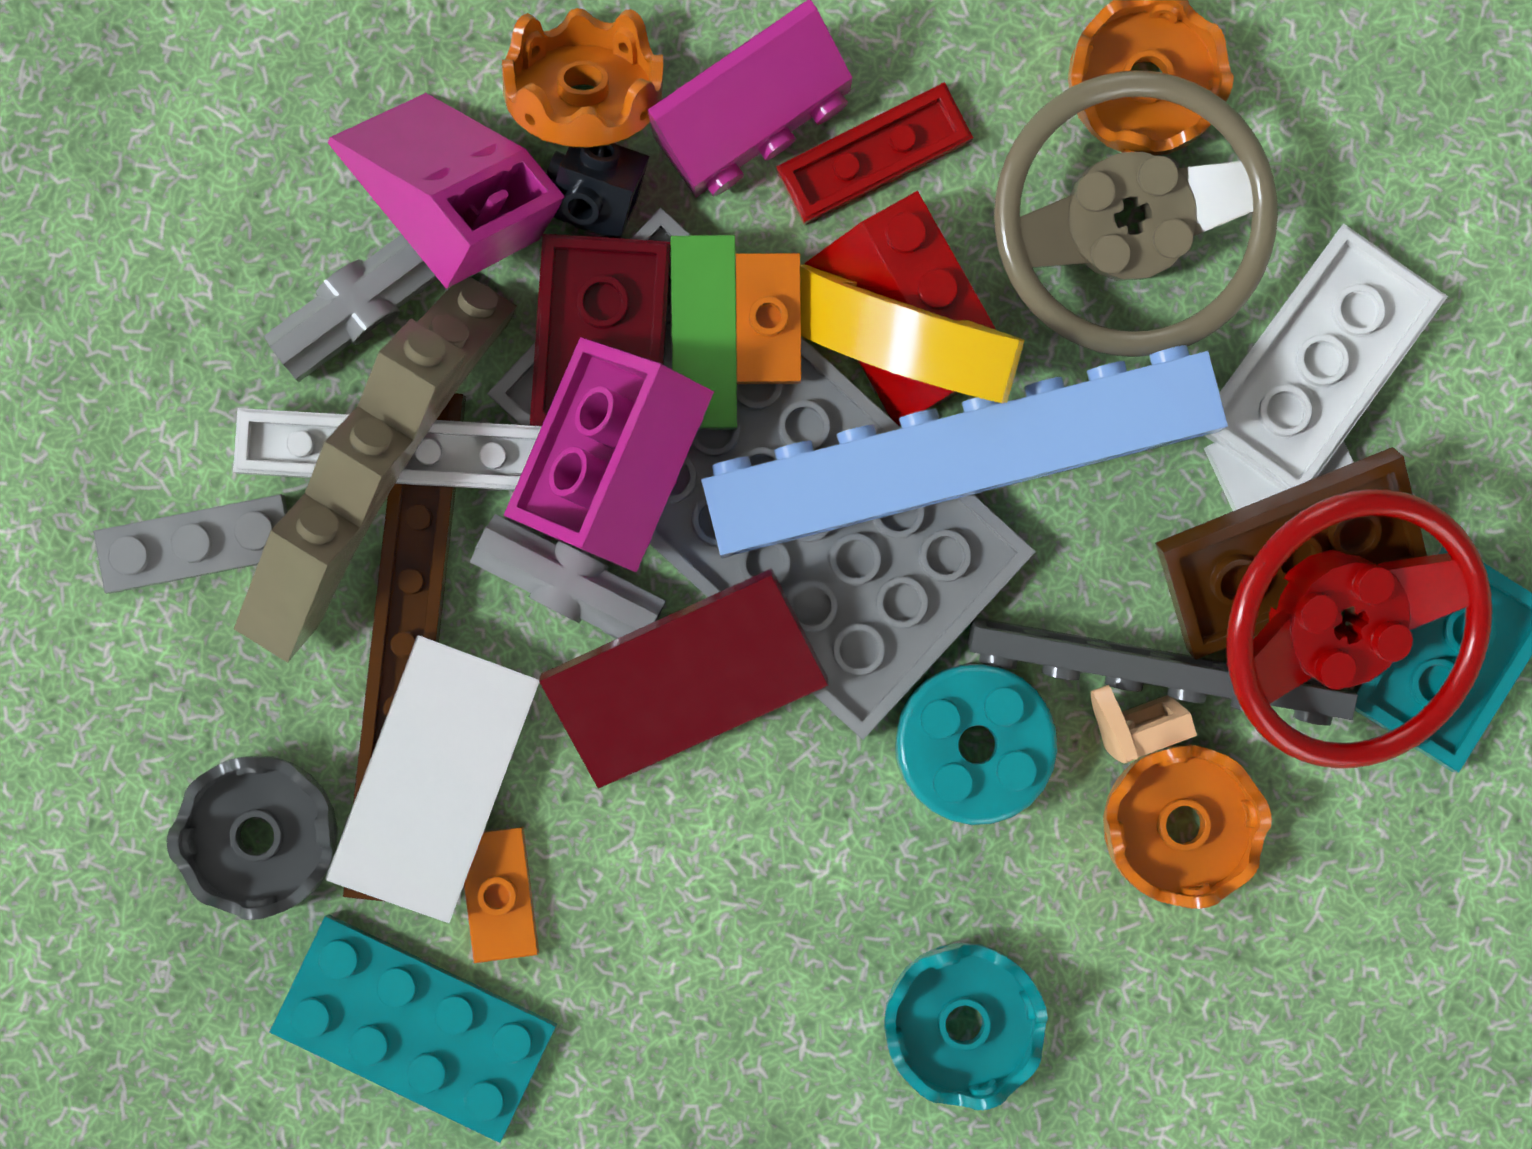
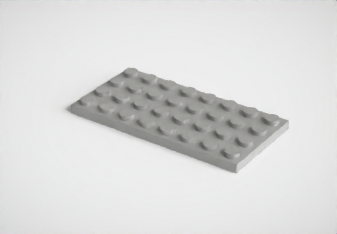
(869, 595)

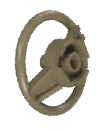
(1174, 206)

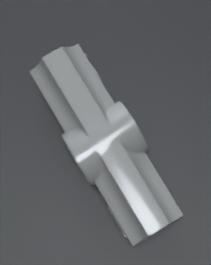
(350, 307)
(564, 579)

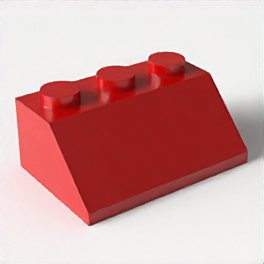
(909, 261)

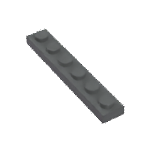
(1131, 666)

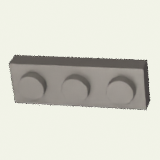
(186, 544)

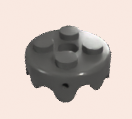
(209, 844)

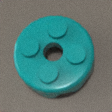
(930, 744)
(973, 1071)

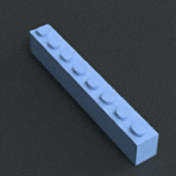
(963, 453)

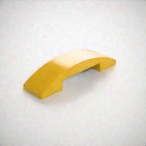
(907, 338)

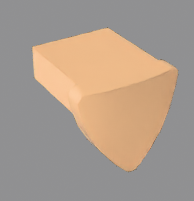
(1141, 728)

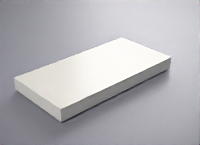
(1323, 359)
(432, 779)

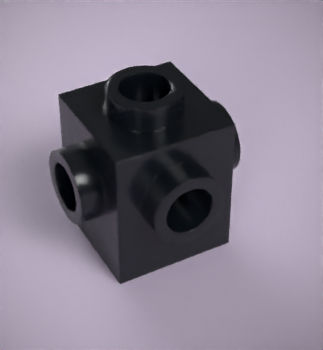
(598, 186)

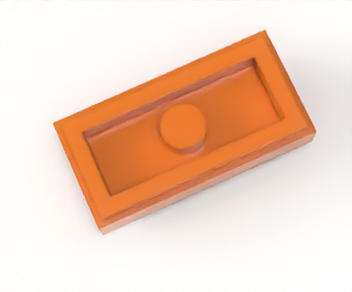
(768, 318)
(501, 898)

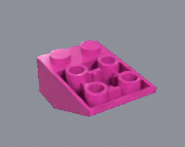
(450, 185)

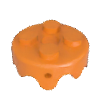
(1155, 33)
(582, 52)
(1230, 834)

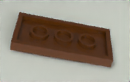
(1211, 559)

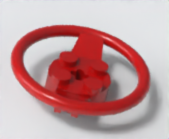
(1380, 611)

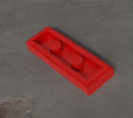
(874, 153)

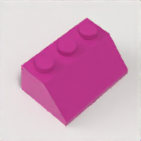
(752, 101)
(609, 453)

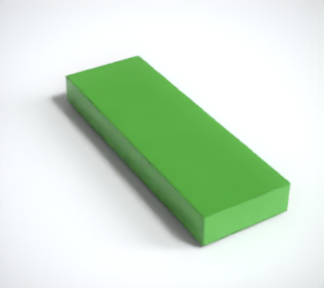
(706, 321)

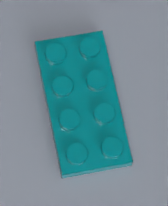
(413, 1028)

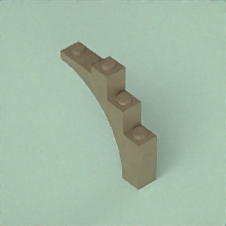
(363, 461)

